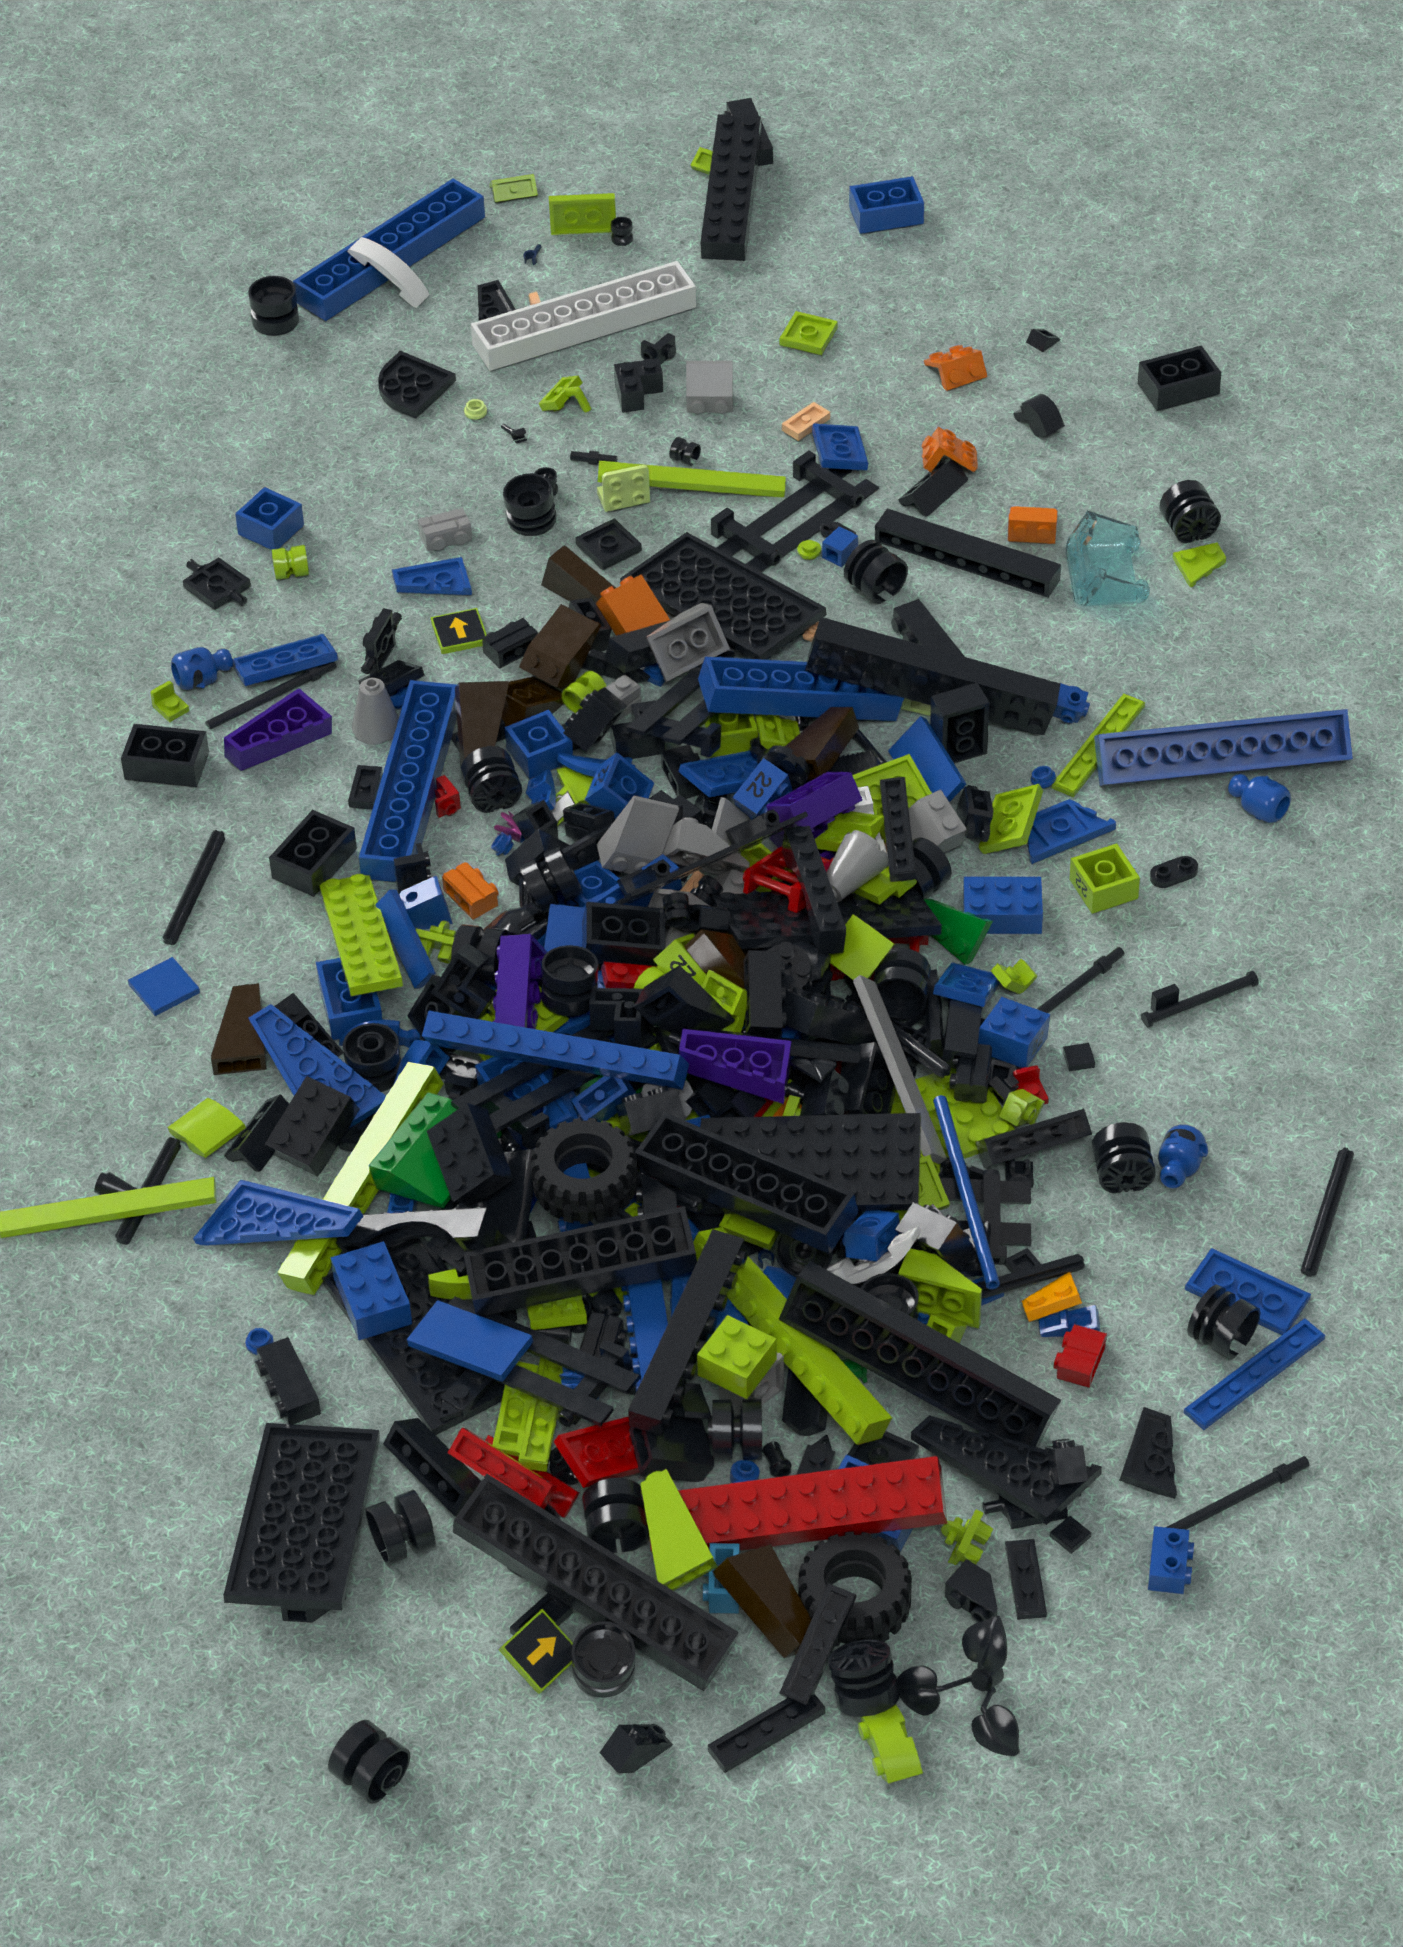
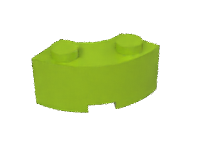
(892, 1748)

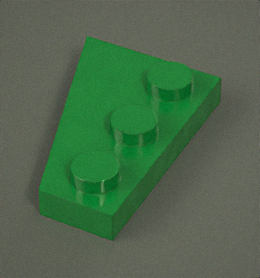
(961, 931)

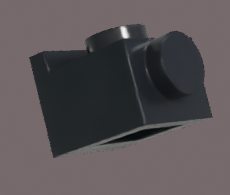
(708, 809)

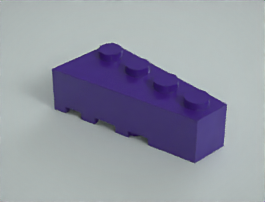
(277, 730)
(518, 980)
(739, 1061)

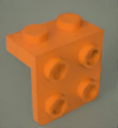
(958, 366)
(946, 443)
(1032, 524)

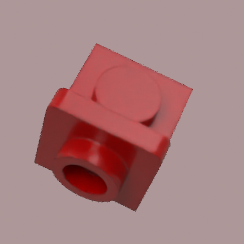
(447, 797)
(1030, 1081)

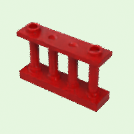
(773, 866)
(534, 1485)

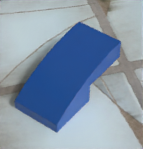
(542, 788)
(1062, 1321)

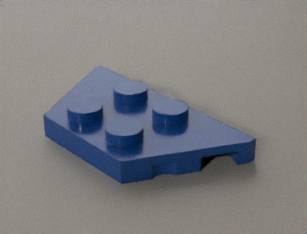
(1063, 828)

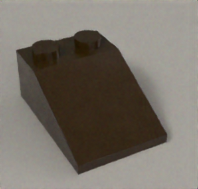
(560, 647)
(527, 699)

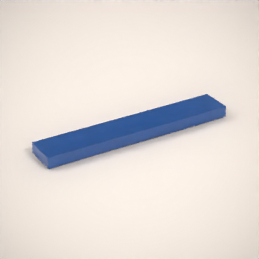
(1254, 1374)

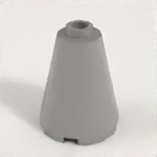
(374, 713)
(855, 863)

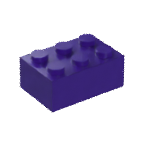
(820, 798)

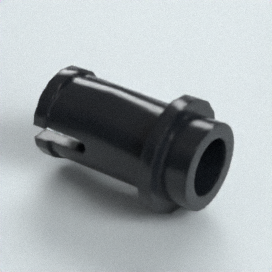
(777, 1460)

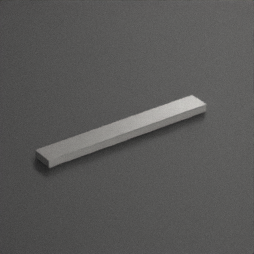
(898, 1065)

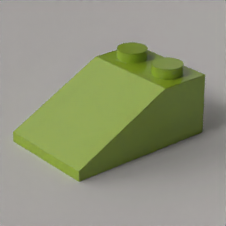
(942, 1288)

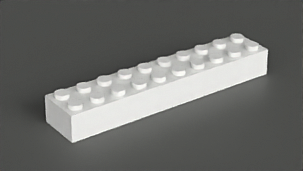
(583, 315)

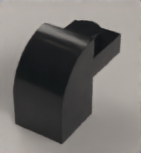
(1041, 414)

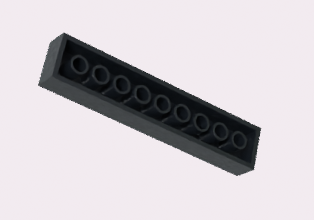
(923, 671)
(917, 1358)
(594, 1581)

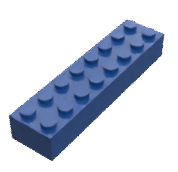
(786, 690)

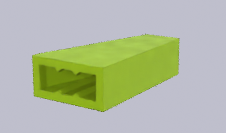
(675, 1540)

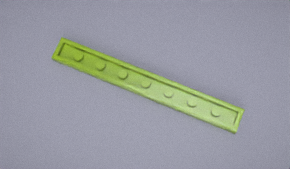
(705, 479)
(107, 1207)

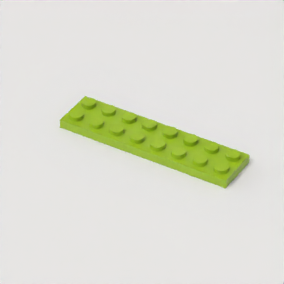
(360, 935)

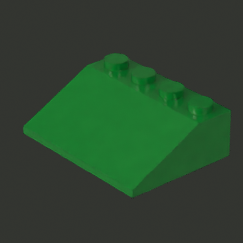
(408, 1159)

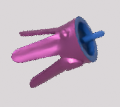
(514, 830)

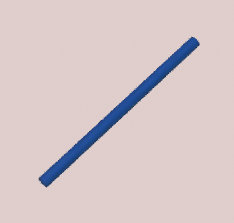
(966, 1192)

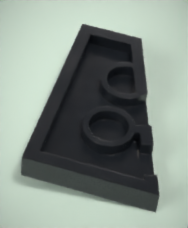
(1150, 1455)

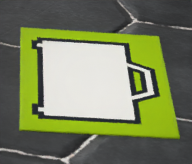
(564, 798)

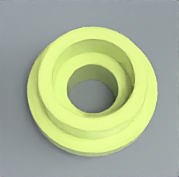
(475, 409)

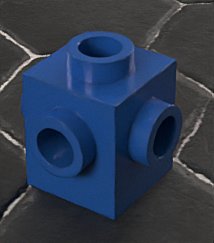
(1071, 704)

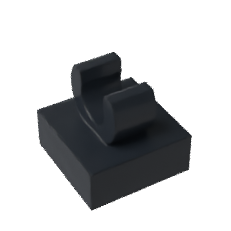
(457, 1085)
(1002, 1089)
(1019, 1171)

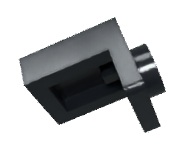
(662, 349)

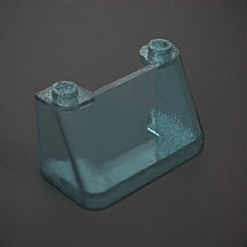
(1102, 562)

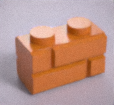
(470, 890)

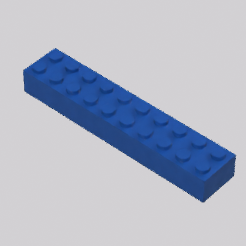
(408, 235)
(1223, 747)
(409, 778)

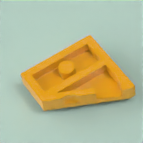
(1052, 1298)

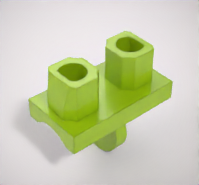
(440, 938)
(973, 1529)

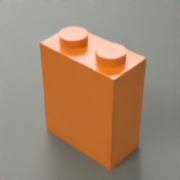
(631, 606)

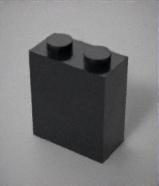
(680, 1450)

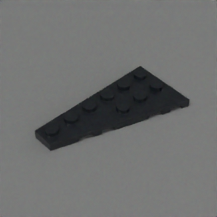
(1006, 1467)

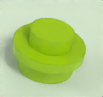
(809, 549)

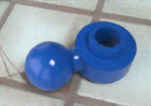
(738, 1471)

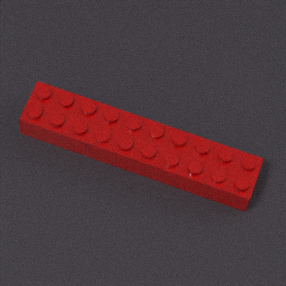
(820, 1504)

